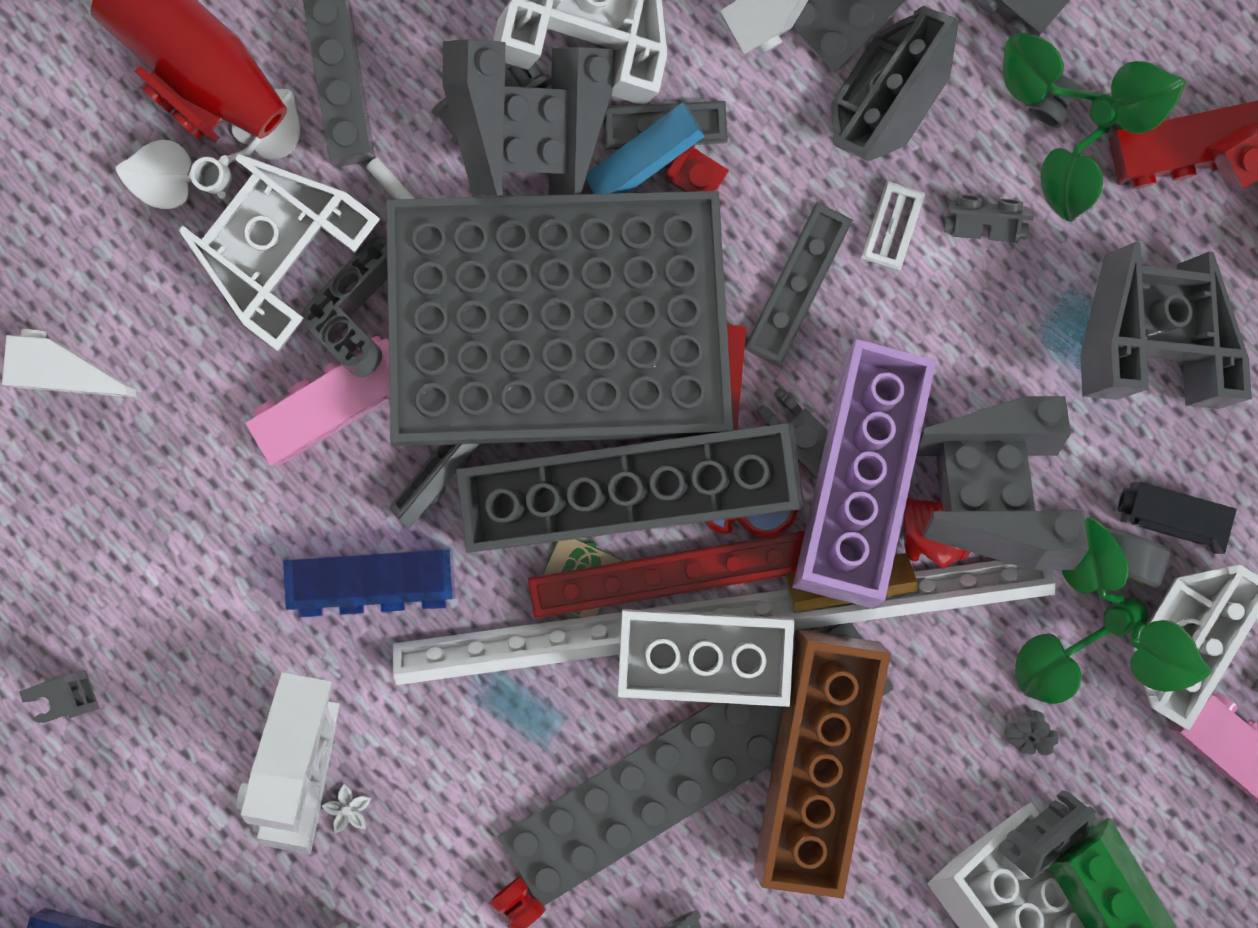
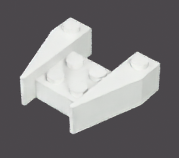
(627, 26)
(266, 234)
(291, 765)

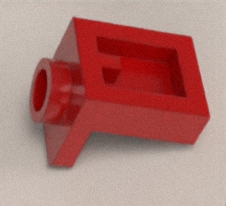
(695, 172)

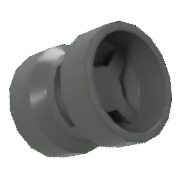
(1053, 107)

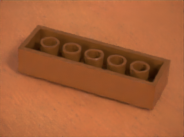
(821, 764)

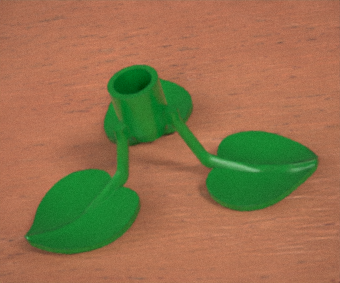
(1138, 101)
(1165, 652)

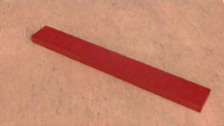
(665, 575)

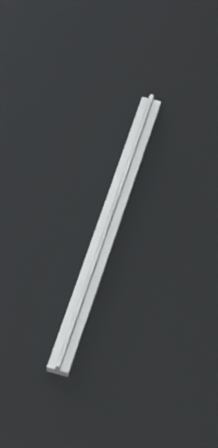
(601, 634)

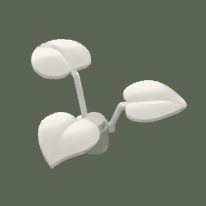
(163, 168)

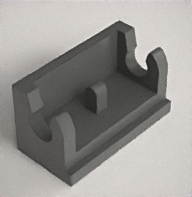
(67, 696)
(1048, 835)

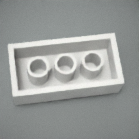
(706, 657)

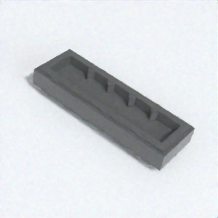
(430, 481)

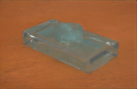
(522, 710)

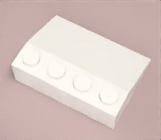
(991, 892)

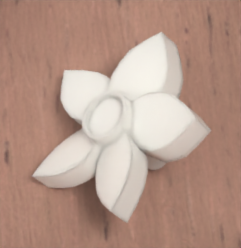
(347, 809)

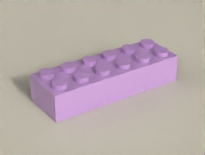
(865, 474)

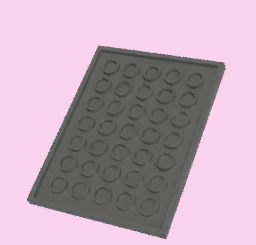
(556, 318)

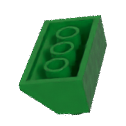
(1108, 883)

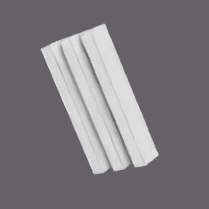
(881, 259)

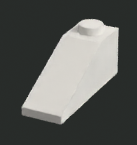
(760, 22)
(44, 364)

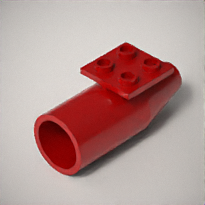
(194, 65)

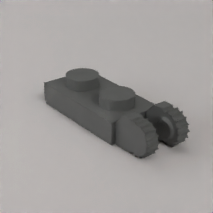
(808, 431)

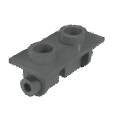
(1004, 219)

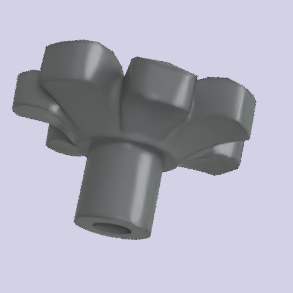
(1032, 734)

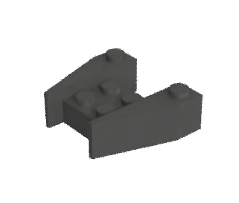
(524, 126)
(1164, 316)
(990, 486)

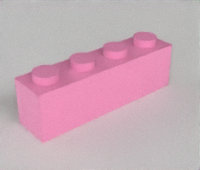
(318, 408)
(1226, 742)

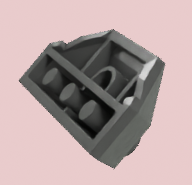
(894, 84)

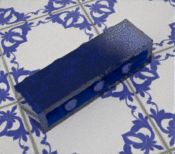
(369, 580)

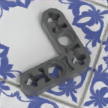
(329, 319)

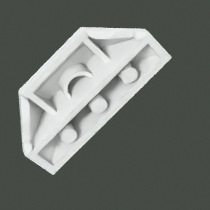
(1218, 614)

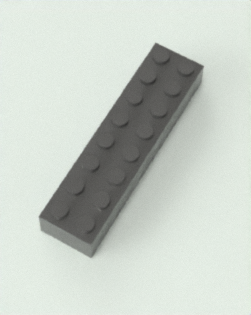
(630, 488)

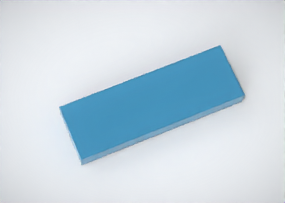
(646, 153)

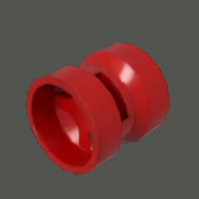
(524, 912)

